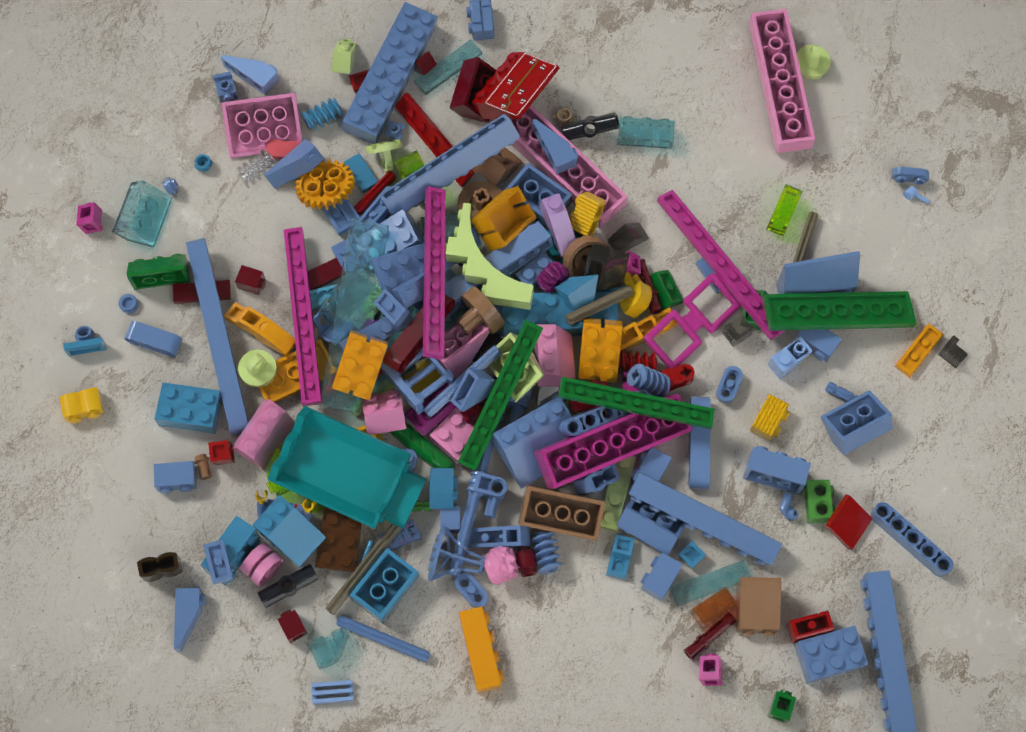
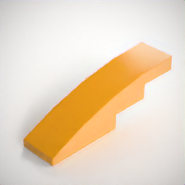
(634, 333)

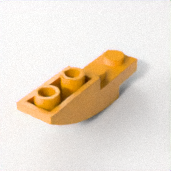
(261, 327)

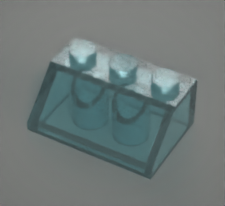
(142, 214)

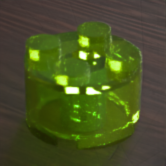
(409, 164)

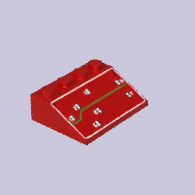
(514, 86)

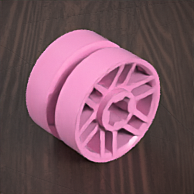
(261, 564)

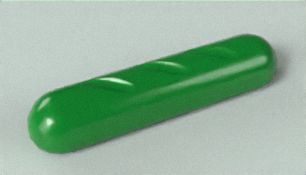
(423, 448)

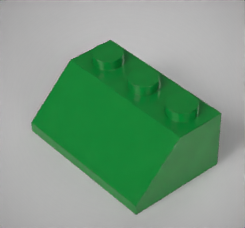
(158, 271)

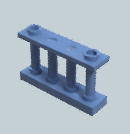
(404, 387)

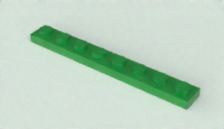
(500, 394)
(636, 403)

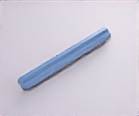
(447, 394)
(383, 638)

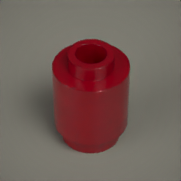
(526, 561)

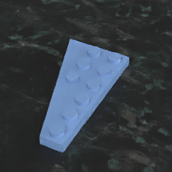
(406, 263)

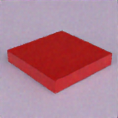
(848, 522)

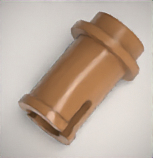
(203, 466)

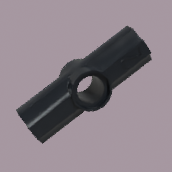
(601, 123)
(300, 579)

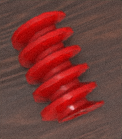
(629, 361)

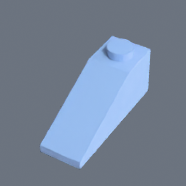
(253, 72)

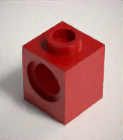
(221, 452)

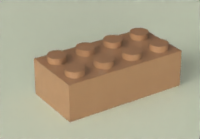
(561, 512)

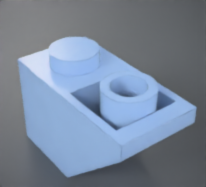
(789, 357)

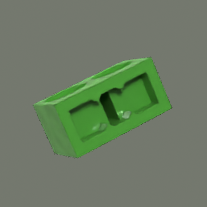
(813, 500)

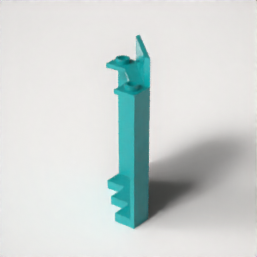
(347, 470)

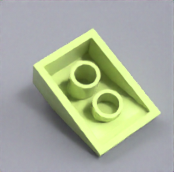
(531, 374)

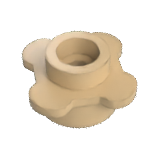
(563, 112)

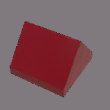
(425, 64)

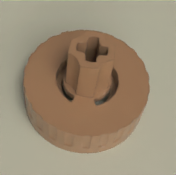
(478, 195)
(577, 253)
(480, 312)

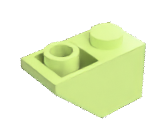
(344, 56)

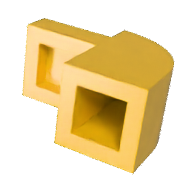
(639, 300)

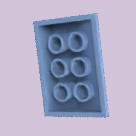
(821, 275)
(530, 433)

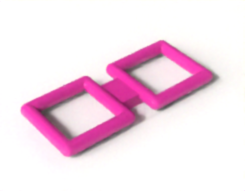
(692, 321)

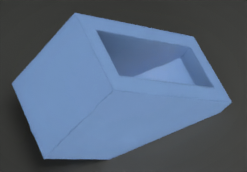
(472, 389)

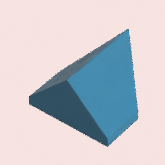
(578, 291)

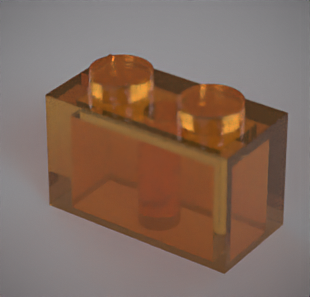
(713, 608)

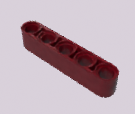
(410, 341)

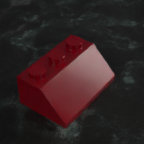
(471, 80)

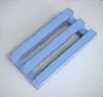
(336, 691)

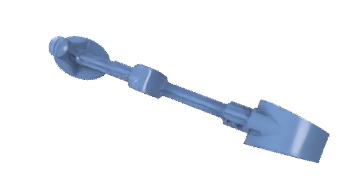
(479, 487)

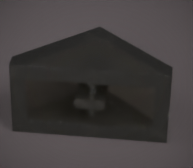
(628, 237)

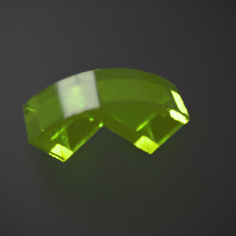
(784, 210)

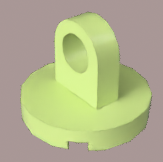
(813, 61)
(384, 152)
(257, 368)

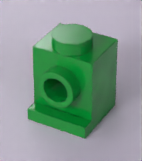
(788, 700)

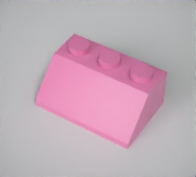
(554, 355)
(264, 434)

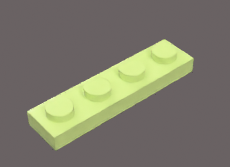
(616, 494)

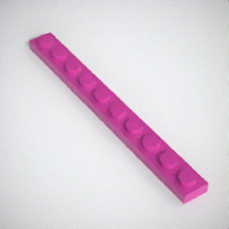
(716, 259)
(434, 273)
(302, 317)

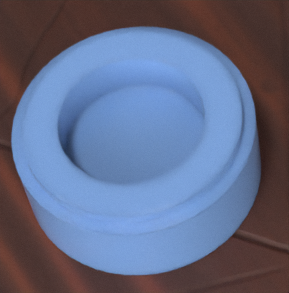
(128, 303)

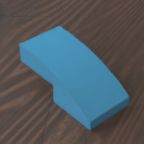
(620, 557)

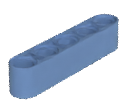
(596, 417)
(699, 451)
(915, 549)

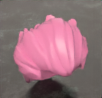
(501, 565)

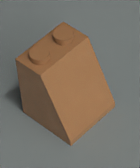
(758, 605)

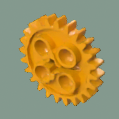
(325, 185)

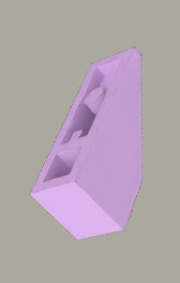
(557, 222)

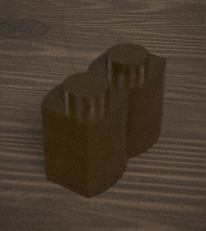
(155, 568)

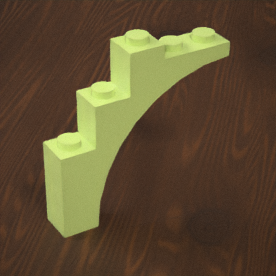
(496, 286)

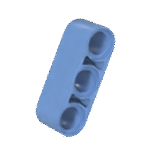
(153, 338)

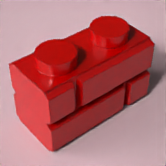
(810, 626)

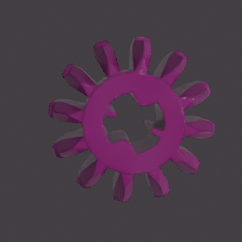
(552, 276)

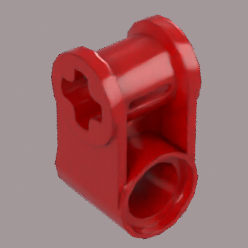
(676, 378)

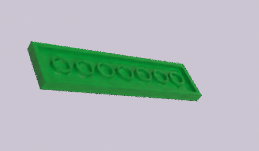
(838, 310)

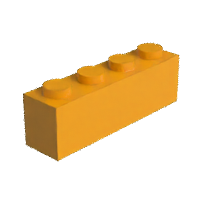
(480, 649)

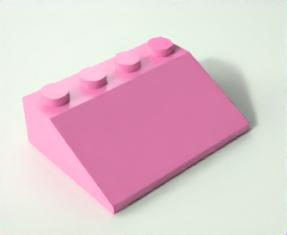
(257, 120)

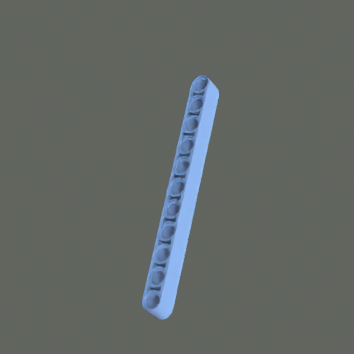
(217, 336)

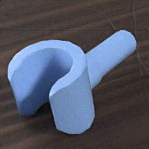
(912, 192)

